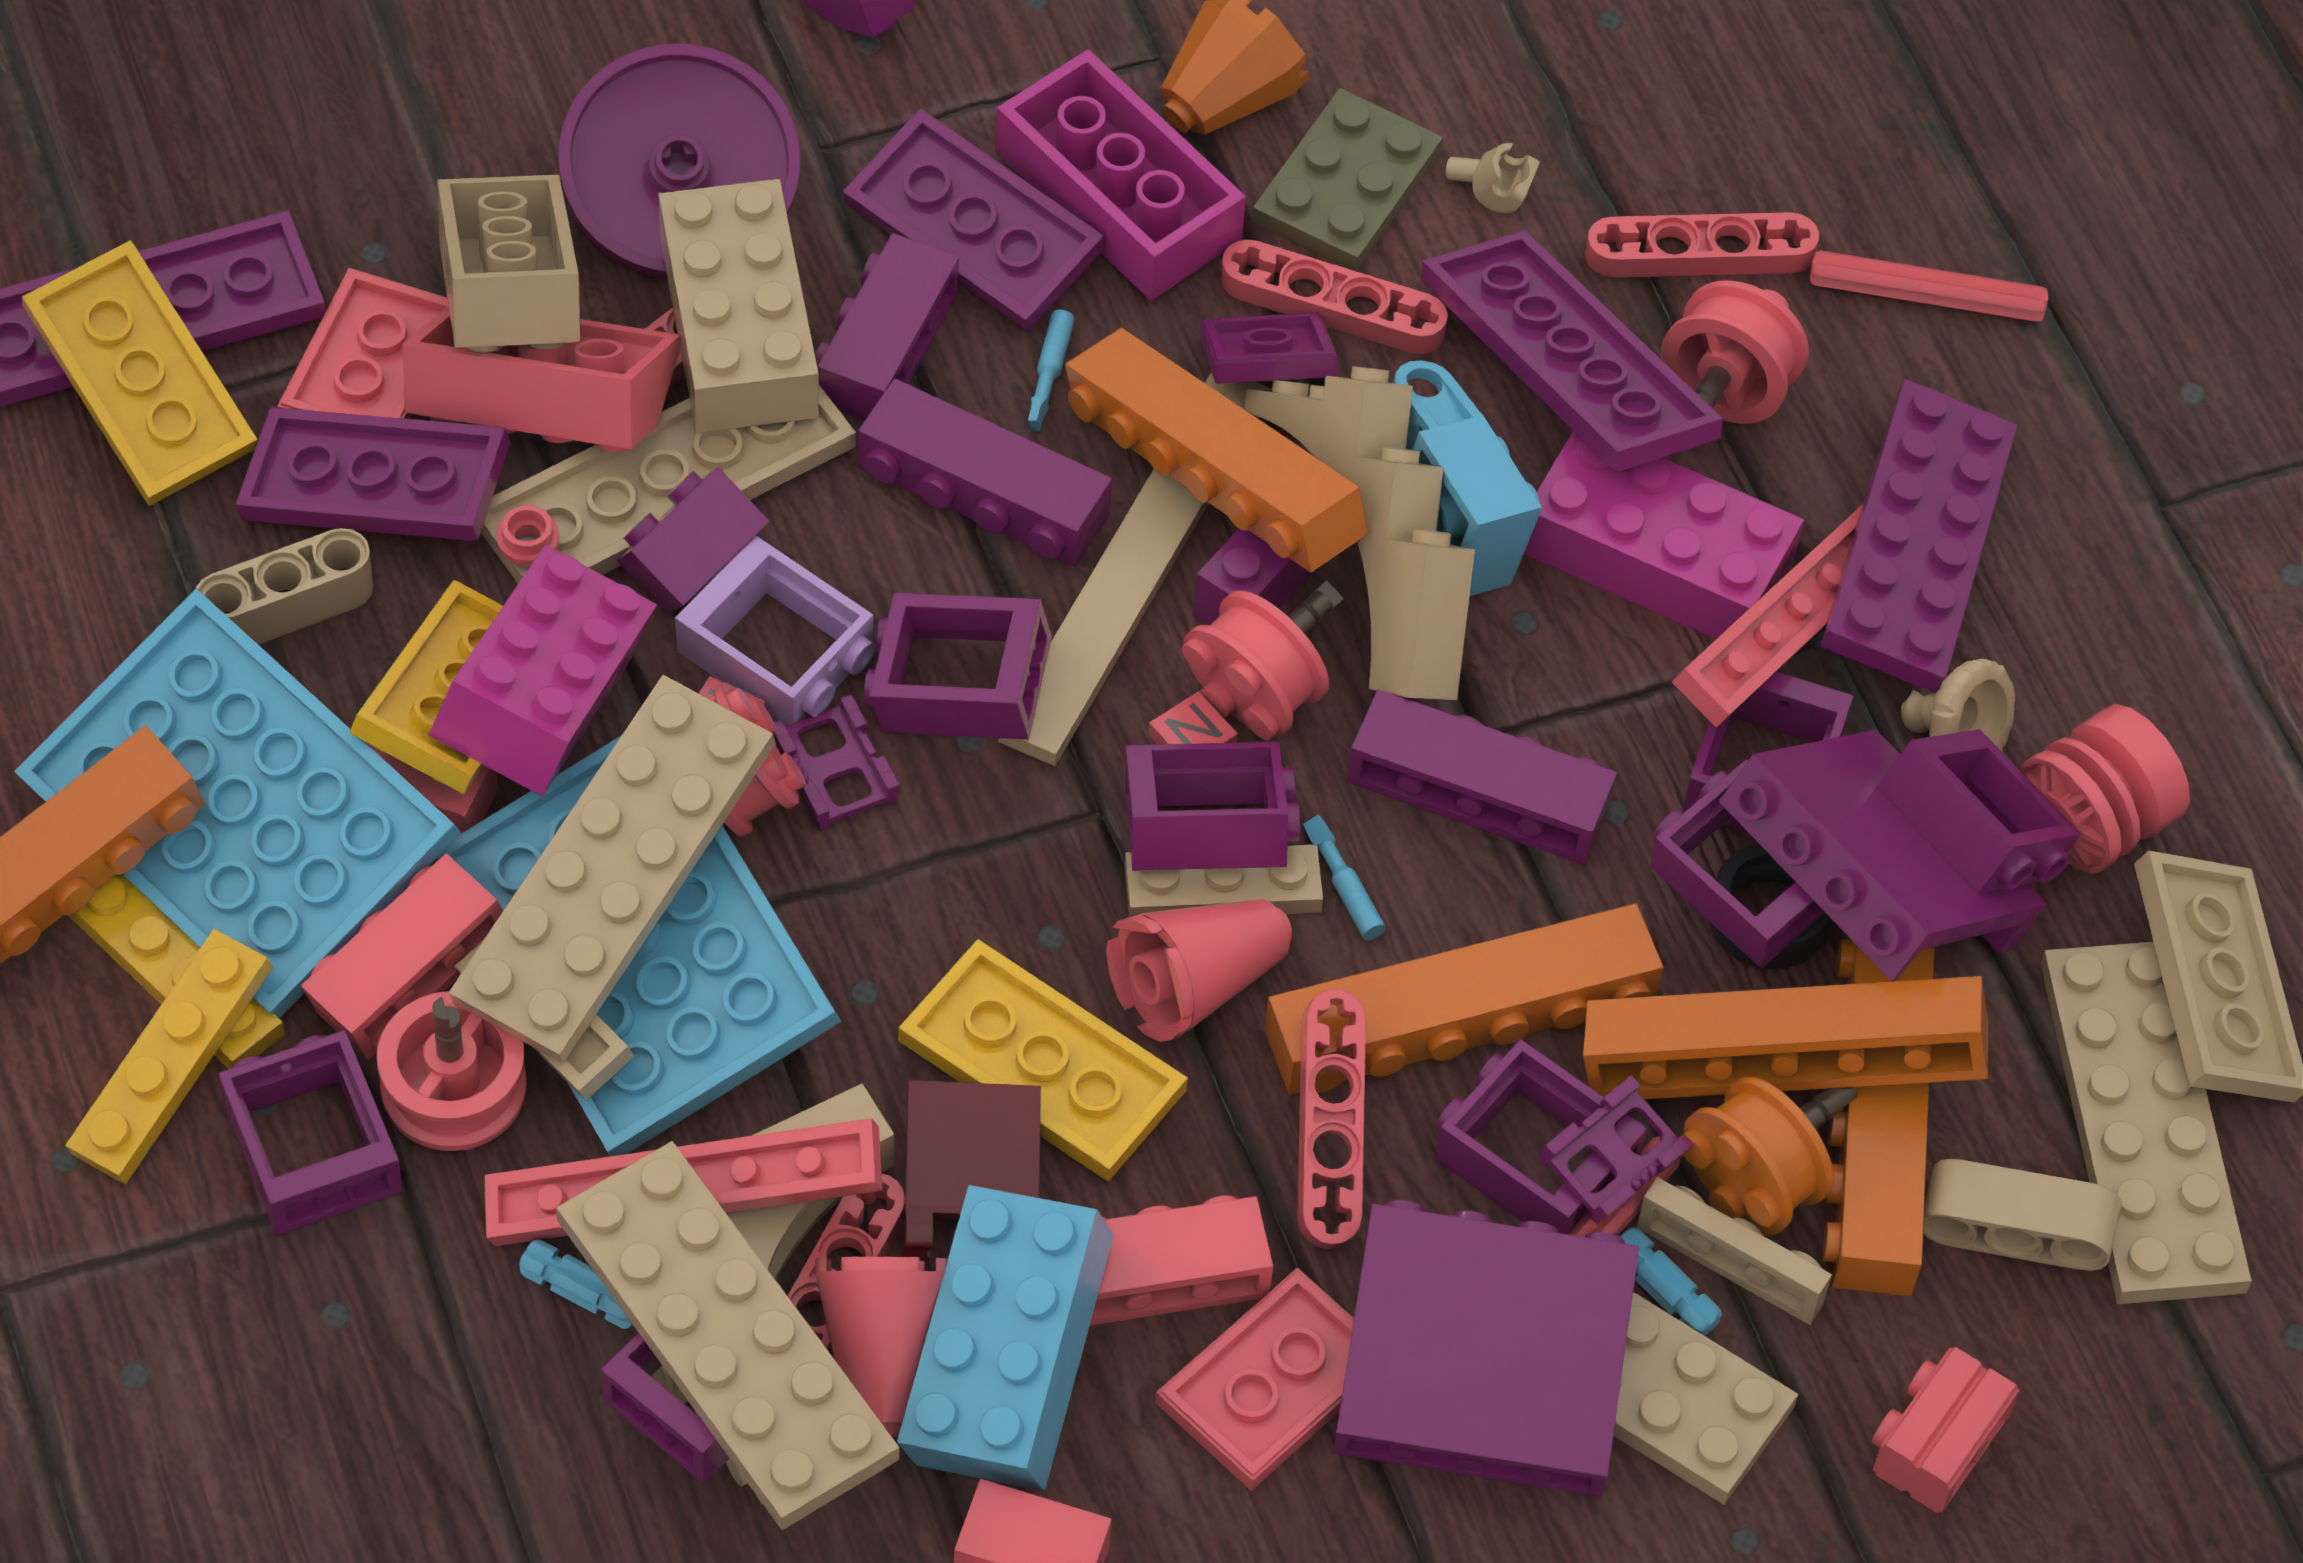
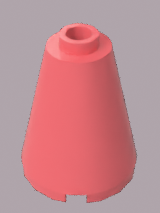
(1193, 960)
(879, 1325)

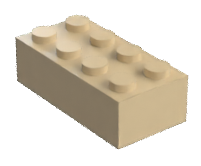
(508, 262)
(738, 306)

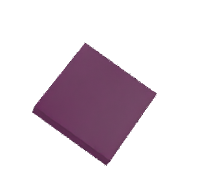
(1268, 348)

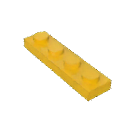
(157, 955)
(169, 1056)

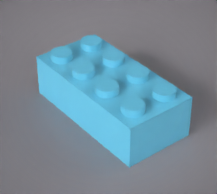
(1006, 1337)

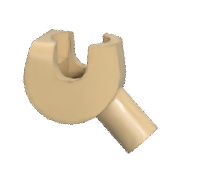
(1496, 178)

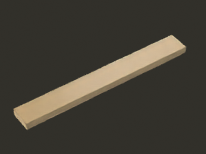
(1114, 603)

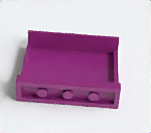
(1862, 858)
(1487, 1348)

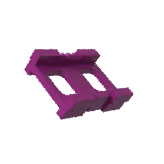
(855, 756)
(1598, 1134)

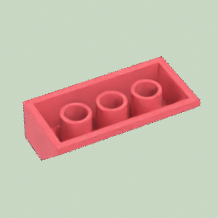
(586, 391)

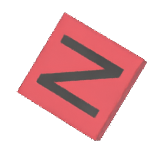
(1191, 723)

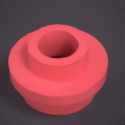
(521, 523)

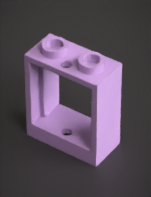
(736, 591)

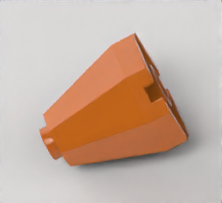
(1231, 67)

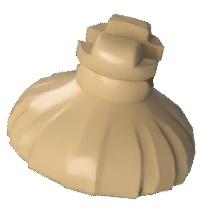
(1969, 699)

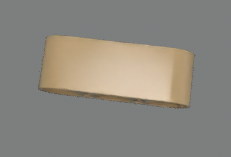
(305, 569)
(2020, 1214)

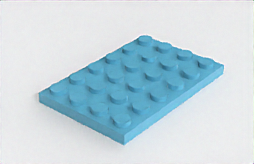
(298, 814)
(704, 996)

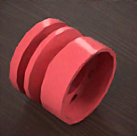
(2112, 784)

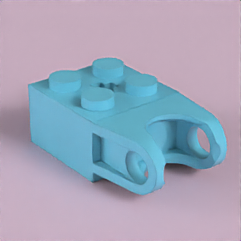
(1482, 491)

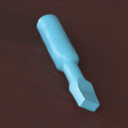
(1050, 364)
(1346, 881)

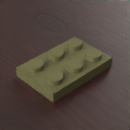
(1347, 179)

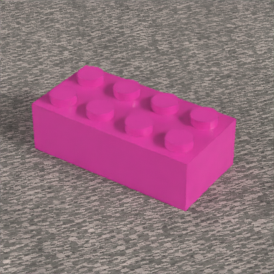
(1121, 172)
(1662, 537)
(542, 670)

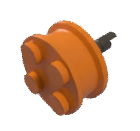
(1763, 1152)

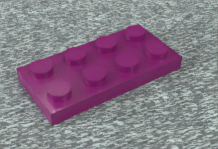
(948, 194)
(373, 473)

